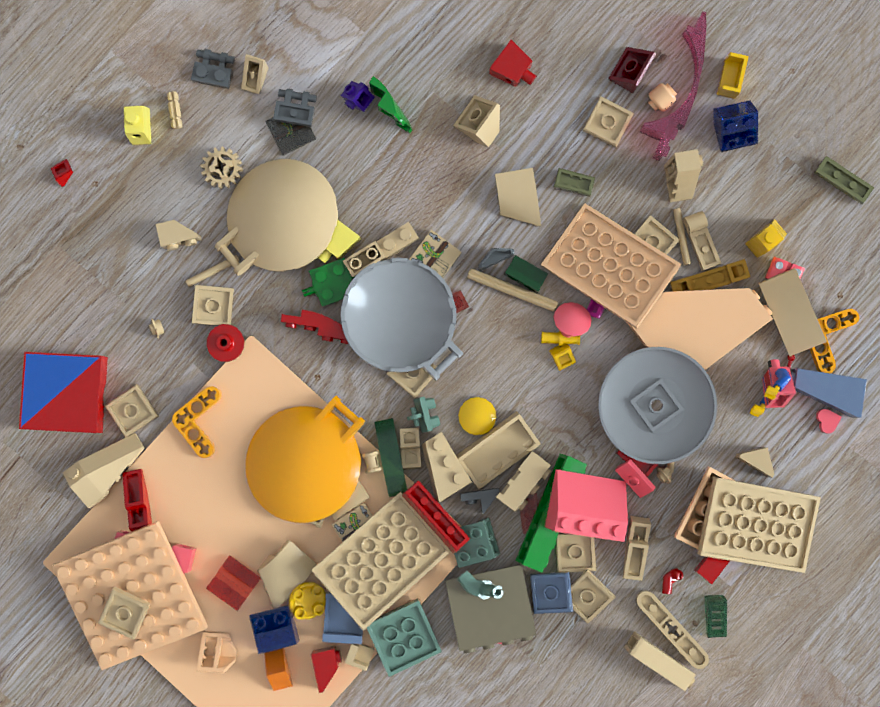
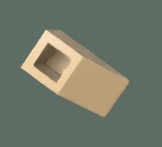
(174, 234)

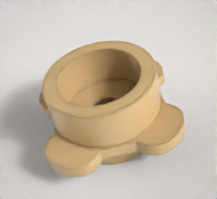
(156, 328)

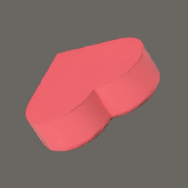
(828, 420)

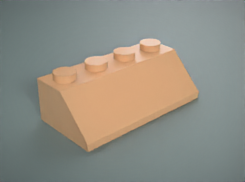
(693, 520)

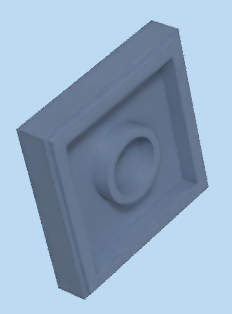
(551, 592)

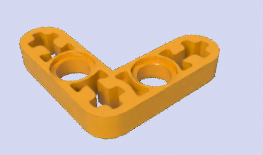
(826, 330)
(190, 423)

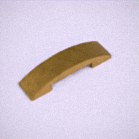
(713, 278)

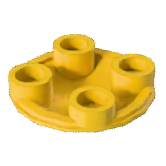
(477, 416)
(307, 600)

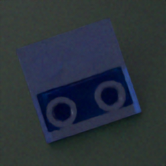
(736, 125)
(274, 629)

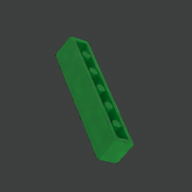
(540, 540)

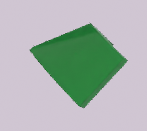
(388, 105)

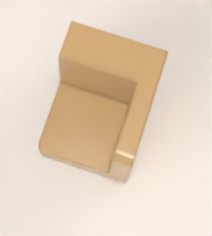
(359, 656)

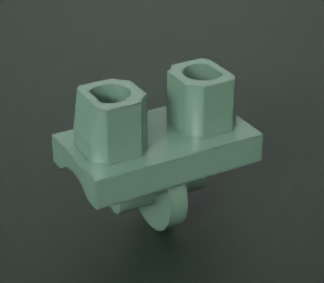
(421, 415)

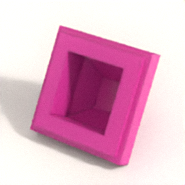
(595, 309)

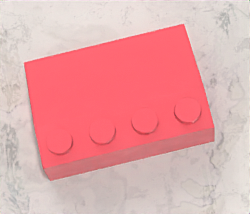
(588, 506)

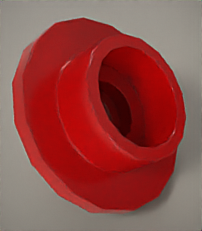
(234, 345)

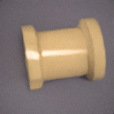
(371, 462)

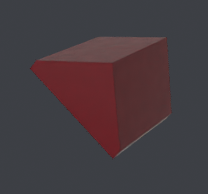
(631, 68)

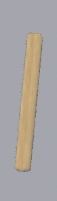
(513, 290)

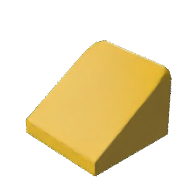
(562, 356)

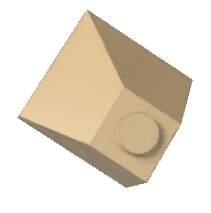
(480, 120)

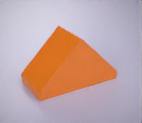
(277, 669)

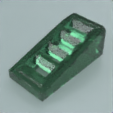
(716, 603)

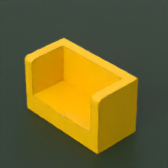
(732, 75)

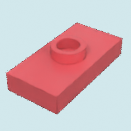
(635, 478)

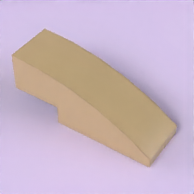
(636, 548)

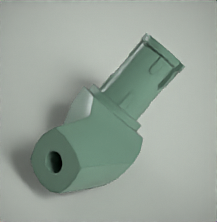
(479, 588)

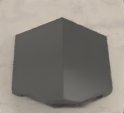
(495, 256)

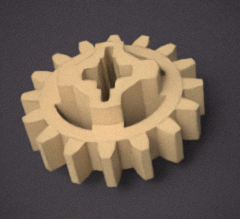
(229, 165)

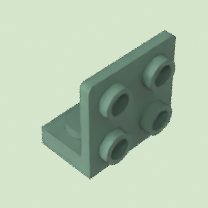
(481, 545)

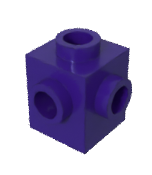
(357, 96)

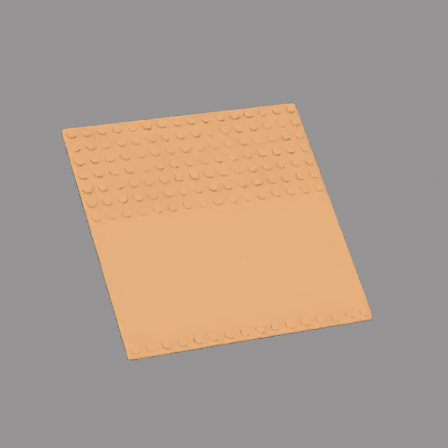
(213, 509)

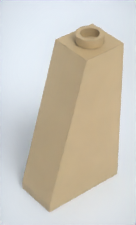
(659, 661)

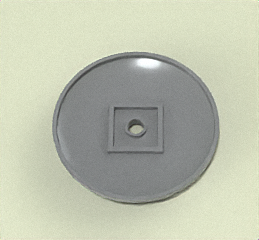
(686, 401)

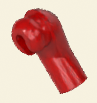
(669, 578)

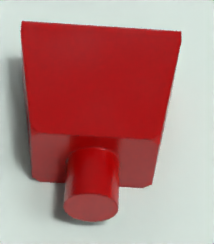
(513, 66)

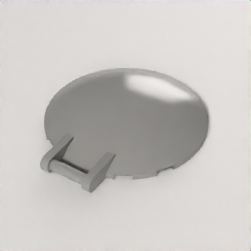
(400, 317)

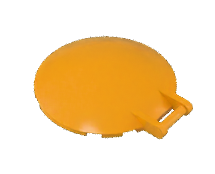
(304, 462)

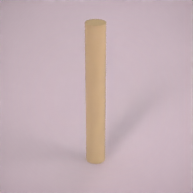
(681, 235)
(209, 272)

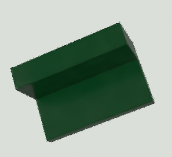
(526, 274)

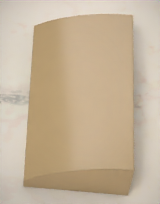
(498, 450)

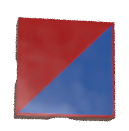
(63, 392)

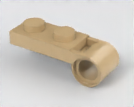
(701, 241)

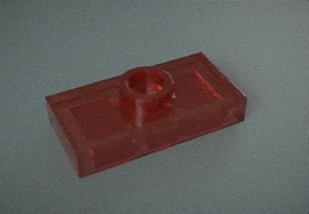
(529, 511)

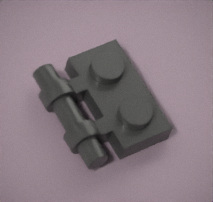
(211, 74)
(295, 113)

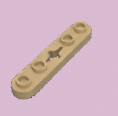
(685, 642)

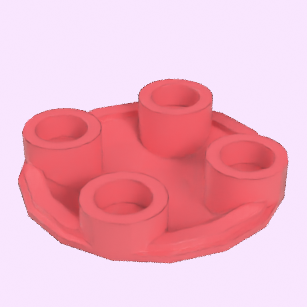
(572, 319)

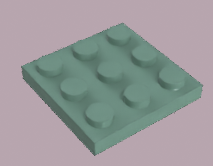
(403, 637)

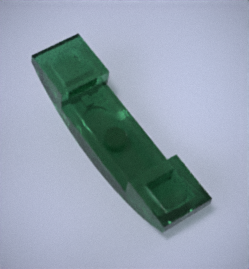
(390, 457)

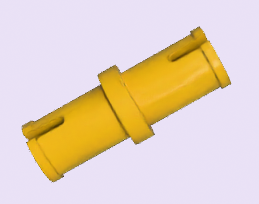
(558, 338)

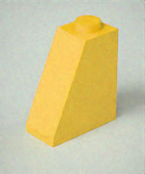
(766, 239)

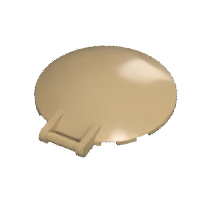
(279, 217)

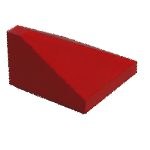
(62, 172)

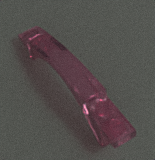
(664, 128)

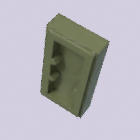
(574, 182)

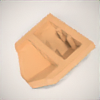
(216, 653)

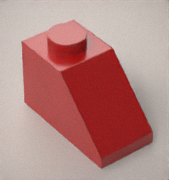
(325, 665)

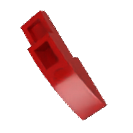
(327, 327)

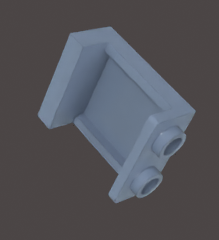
(339, 625)

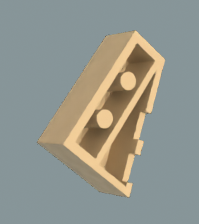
(682, 174)
(444, 468)
(524, 482)

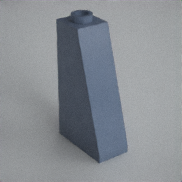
(833, 390)

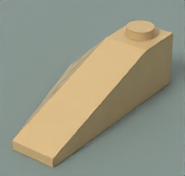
(96, 473)

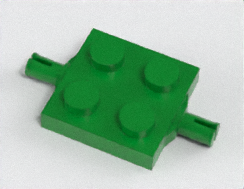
(329, 282)

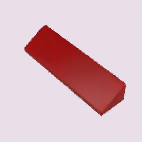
(435, 516)

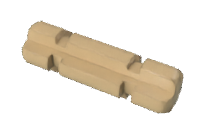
(174, 110)

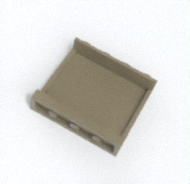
(492, 620)

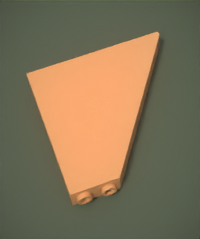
(703, 322)

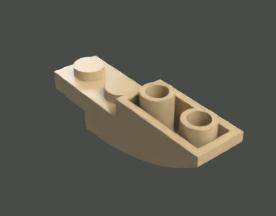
(381, 249)

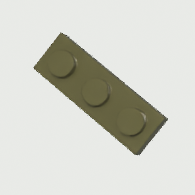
(844, 180)

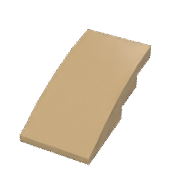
(792, 312)

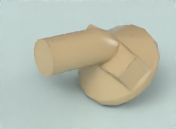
(664, 474)

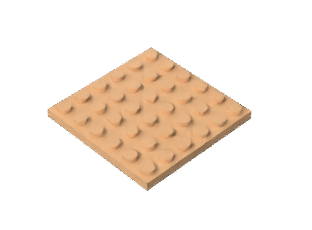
(143, 567)

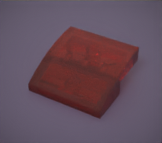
(233, 583)

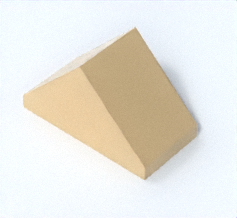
(254, 74)
(758, 459)

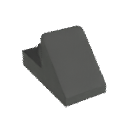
(486, 497)

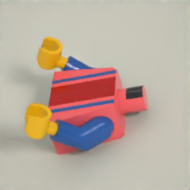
(777, 388)

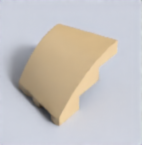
(518, 196)
(285, 572)

